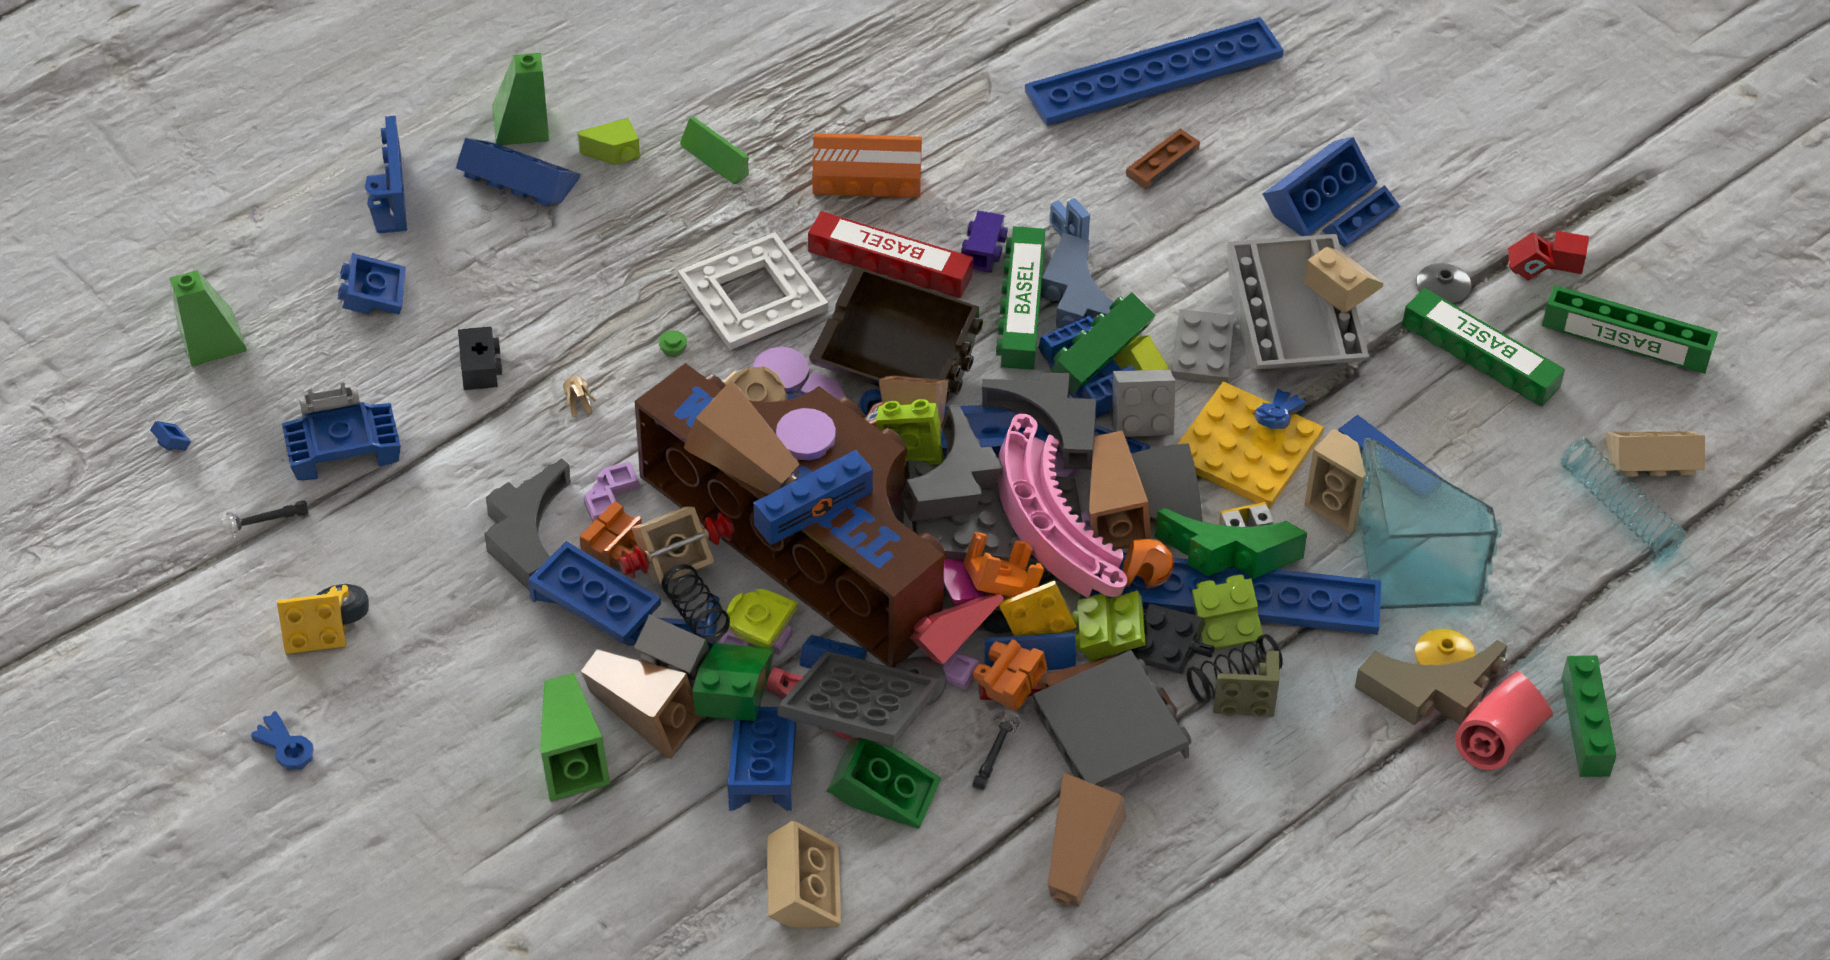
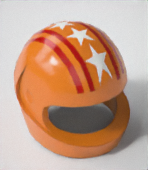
(1148, 560)

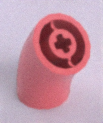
(1502, 723)

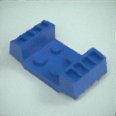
(1101, 385)
(340, 435)

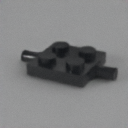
(1171, 639)

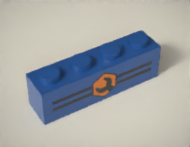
(813, 497)

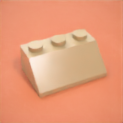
(1656, 452)
(1336, 480)
(803, 878)

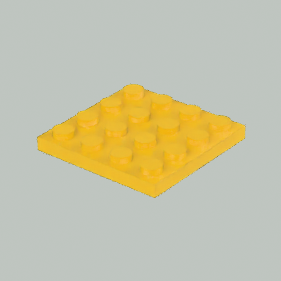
(1242, 453)

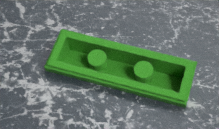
(715, 151)

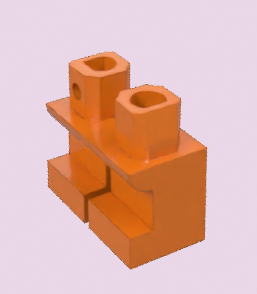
(610, 535)
(1012, 674)

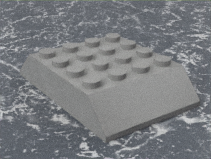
(1282, 316)

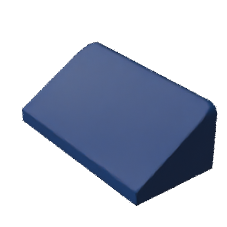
(817, 646)

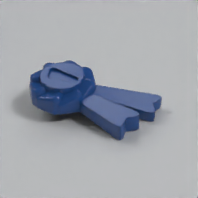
(1278, 413)
(290, 751)

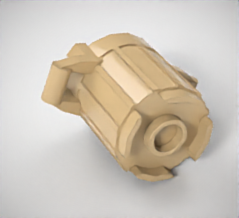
(759, 384)

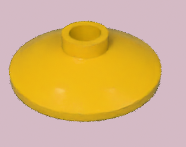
(1431, 648)

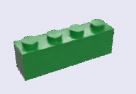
(1103, 341)
(1588, 716)

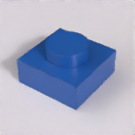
(170, 436)

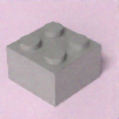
(1143, 402)
(671, 647)

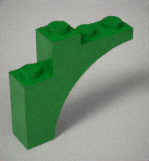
(1219, 547)

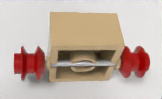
(674, 541)

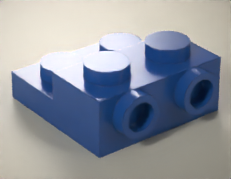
(371, 285)

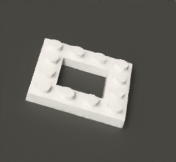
(704, 281)

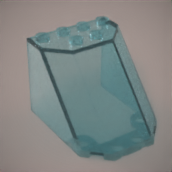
(1423, 534)

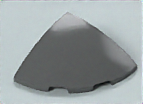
(1169, 480)

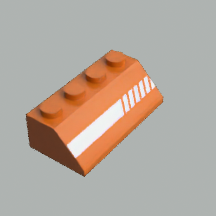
(866, 165)

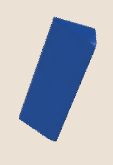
(1363, 216)
(1057, 648)

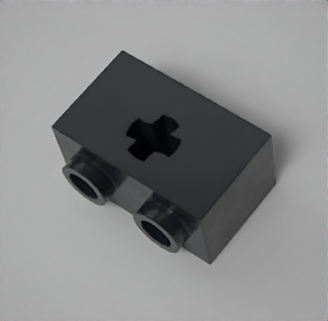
(478, 358)

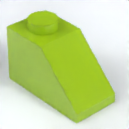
(610, 142)

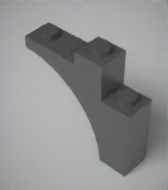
(1048, 402)
(958, 480)
(518, 517)

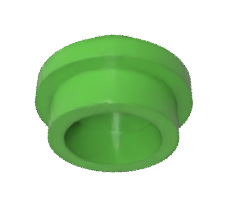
(673, 343)

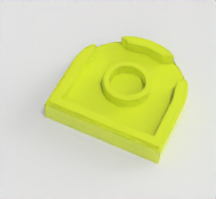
(760, 616)

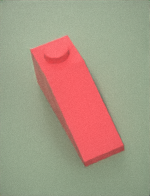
(948, 629)

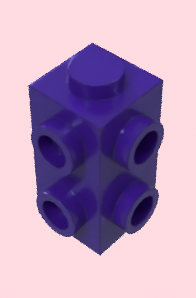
(985, 239)

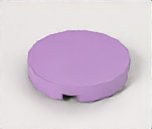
(788, 364)
(806, 433)

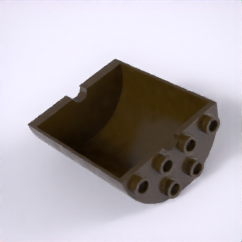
(897, 330)

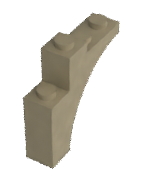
(1417, 689)

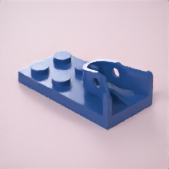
(388, 187)
(593, 592)
(762, 759)

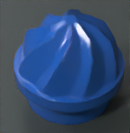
(868, 399)

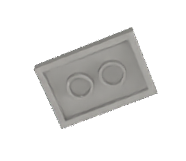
(1203, 346)

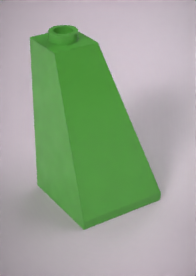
(521, 103)
(204, 320)
(570, 741)

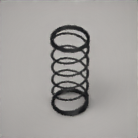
(694, 627)
(1206, 683)

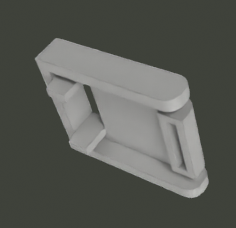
(329, 399)

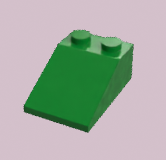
(732, 681)
(883, 782)

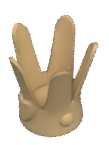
(576, 388)

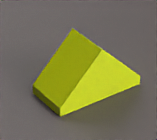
(1141, 355)

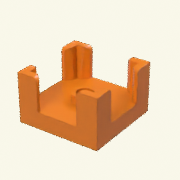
(998, 575)

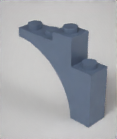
(1071, 283)

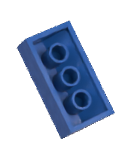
(516, 171)
(1321, 187)

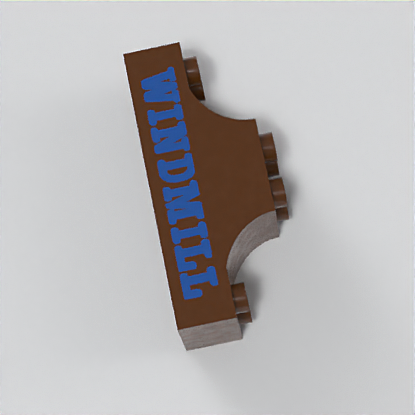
(850, 567)

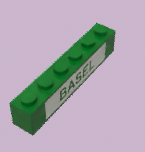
(1022, 298)
(1629, 329)
(1483, 347)

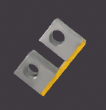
(1255, 514)

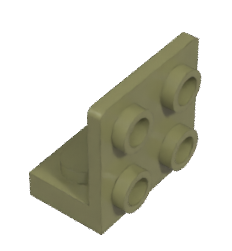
(1249, 693)

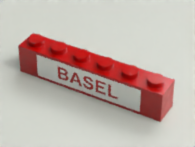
(890, 254)

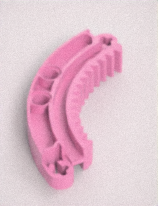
(1043, 520)

